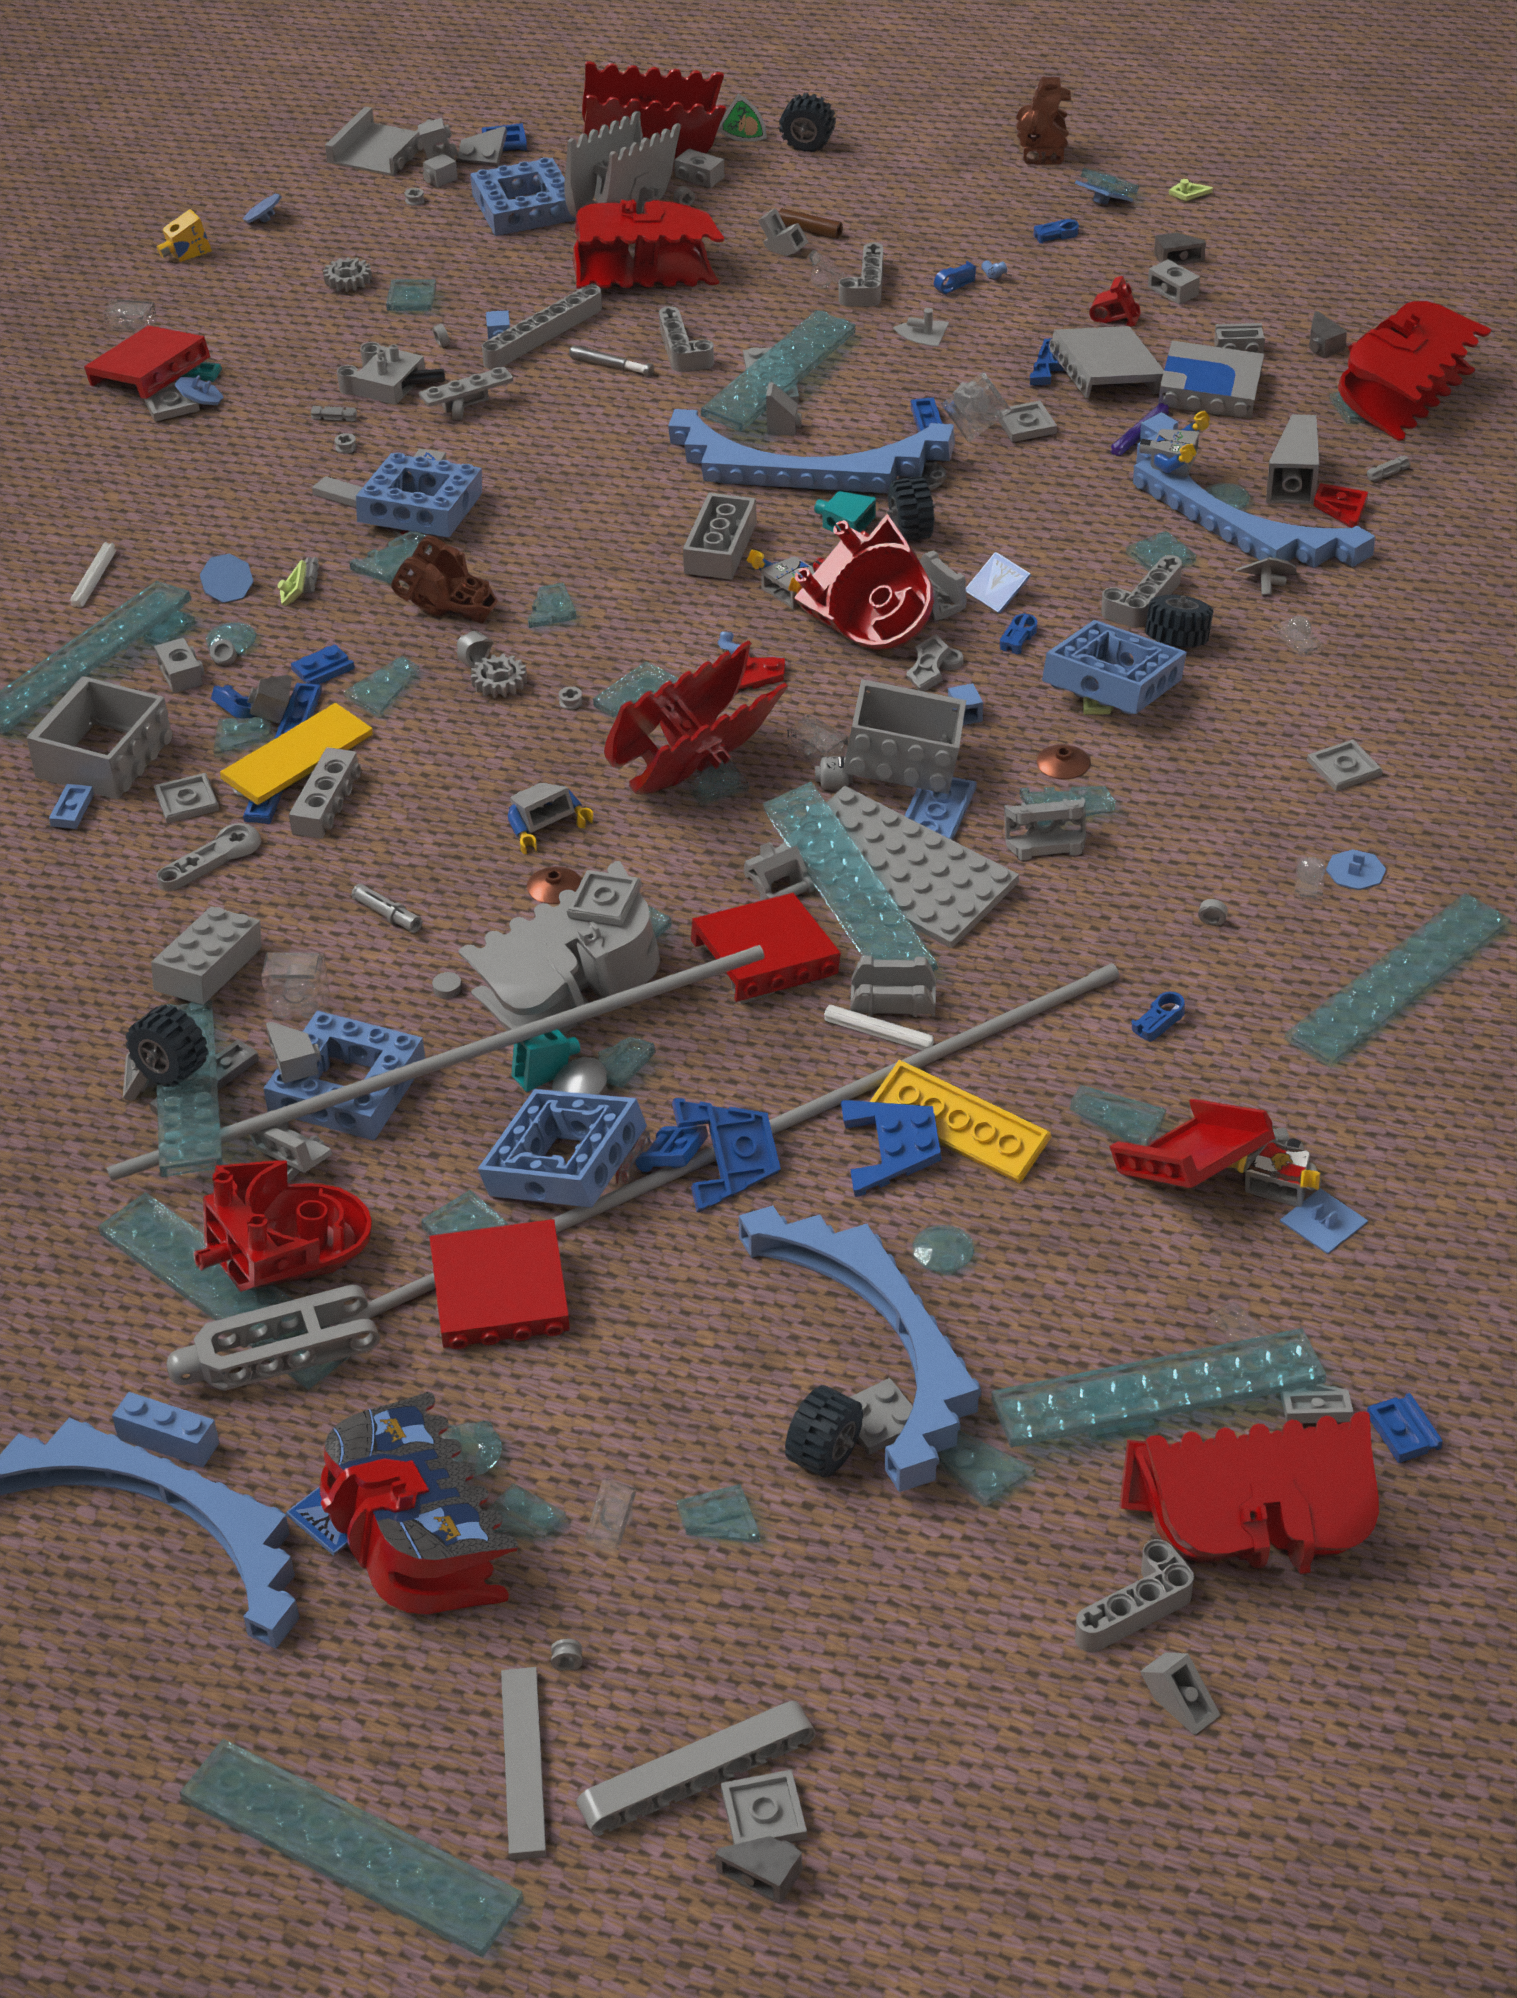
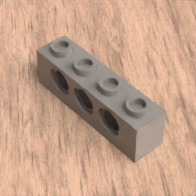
(324, 793)

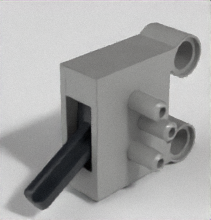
(386, 373)

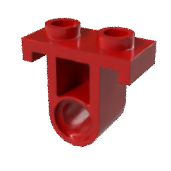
(1117, 304)

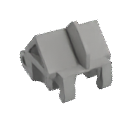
(775, 864)

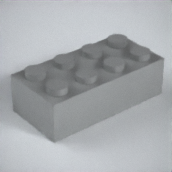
(719, 536)
(206, 955)

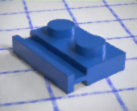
(322, 665)
(1404, 1428)

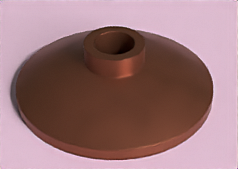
(1063, 761)
(550, 882)

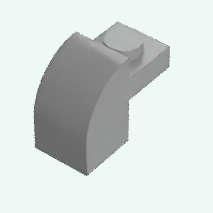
(779, 238)

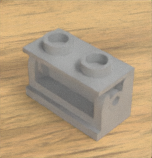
(1240, 337)

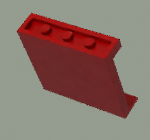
(150, 359)
(790, 937)
(1199, 1147)
(499, 1284)

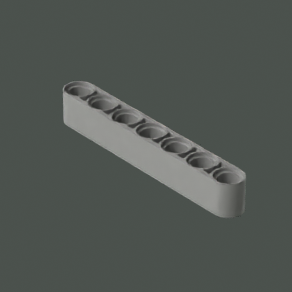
(542, 327)
(695, 1766)

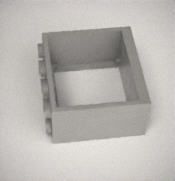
(107, 705)
(905, 736)

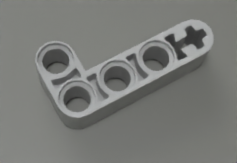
(867, 288)
(682, 353)
(1132, 607)
(1162, 1591)

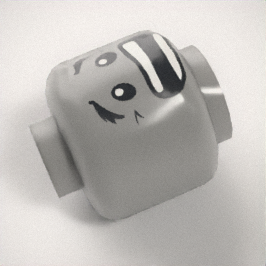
(831, 774)

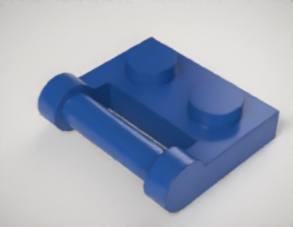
(515, 136)
(672, 1147)

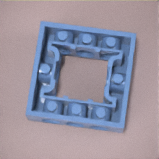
(495, 186)
(445, 496)
(1103, 654)
(354, 1043)
(518, 1160)

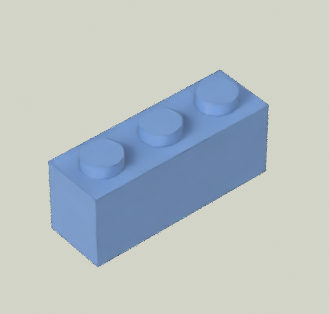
(165, 1429)

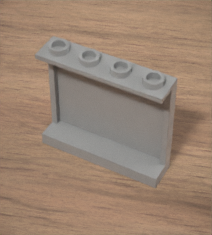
(1105, 357)

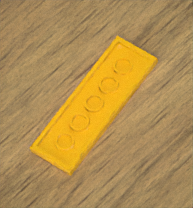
(294, 753)
(968, 1122)

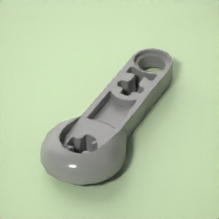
(230, 843)

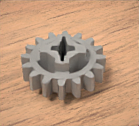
(347, 274)
(498, 675)

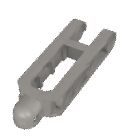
(311, 1313)

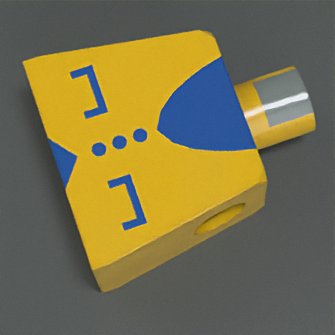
(184, 238)

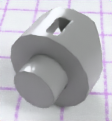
(473, 648)

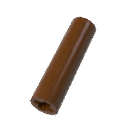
(812, 223)

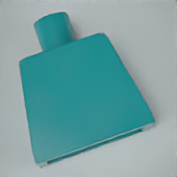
(848, 507)
(541, 1058)

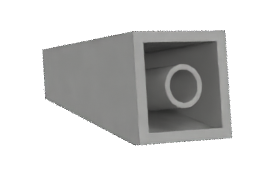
(1295, 463)

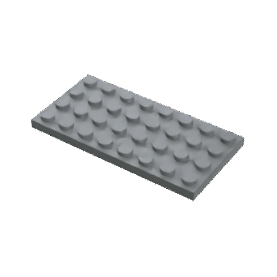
(929, 876)

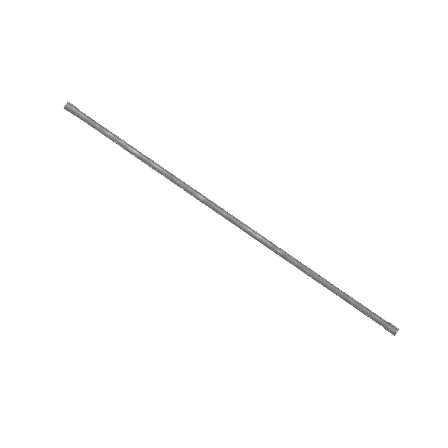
(654, 1180)

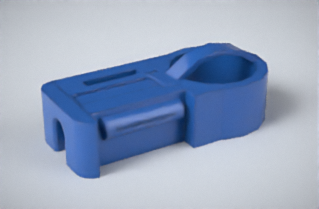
(1056, 230)
(957, 277)
(1016, 635)
(232, 701)
(1157, 1020)

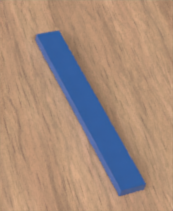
(300, 708)

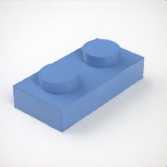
(71, 806)

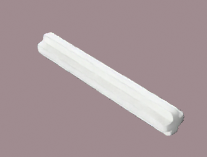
(93, 575)
(878, 1028)

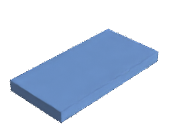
(940, 810)

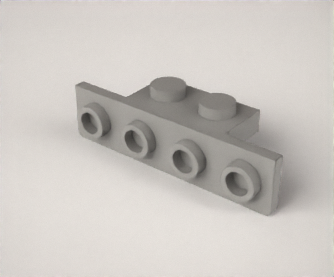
(472, 389)

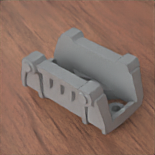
(946, 586)
(1049, 838)
(893, 987)

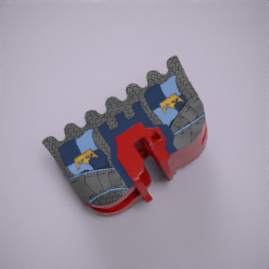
(410, 1509)

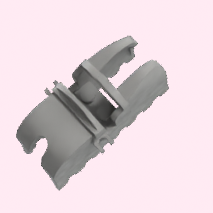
(619, 165)
(554, 957)

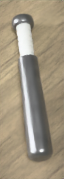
(604, 359)

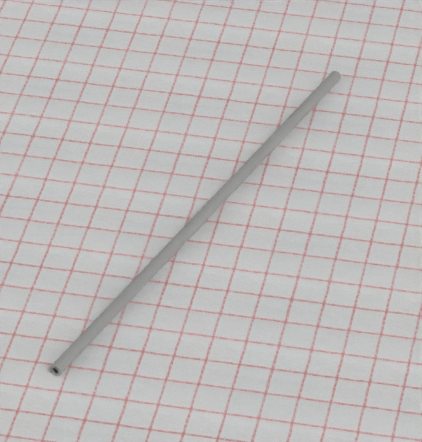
(459, 1054)

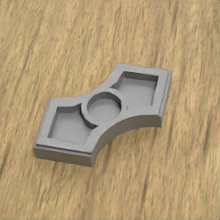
(926, 669)

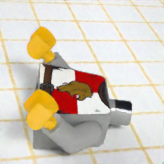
(1280, 1172)

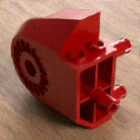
(869, 587)
(278, 1230)

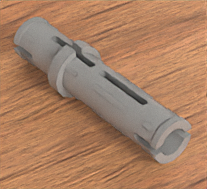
(394, 912)

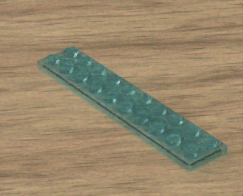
(783, 364)
(88, 651)
(844, 877)
(1397, 980)
(191, 1110)
(166, 1249)
(1157, 1387)
(353, 1847)

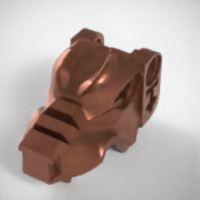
(1044, 121)
(443, 583)

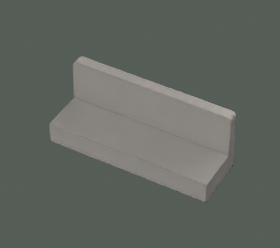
(290, 1146)

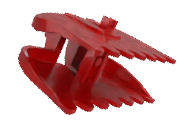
(659, 99)
(666, 245)
(1407, 364)
(689, 723)
(1305, 1486)

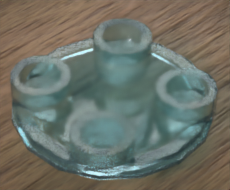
(1230, 494)
(238, 633)
(943, 1248)
(479, 1444)

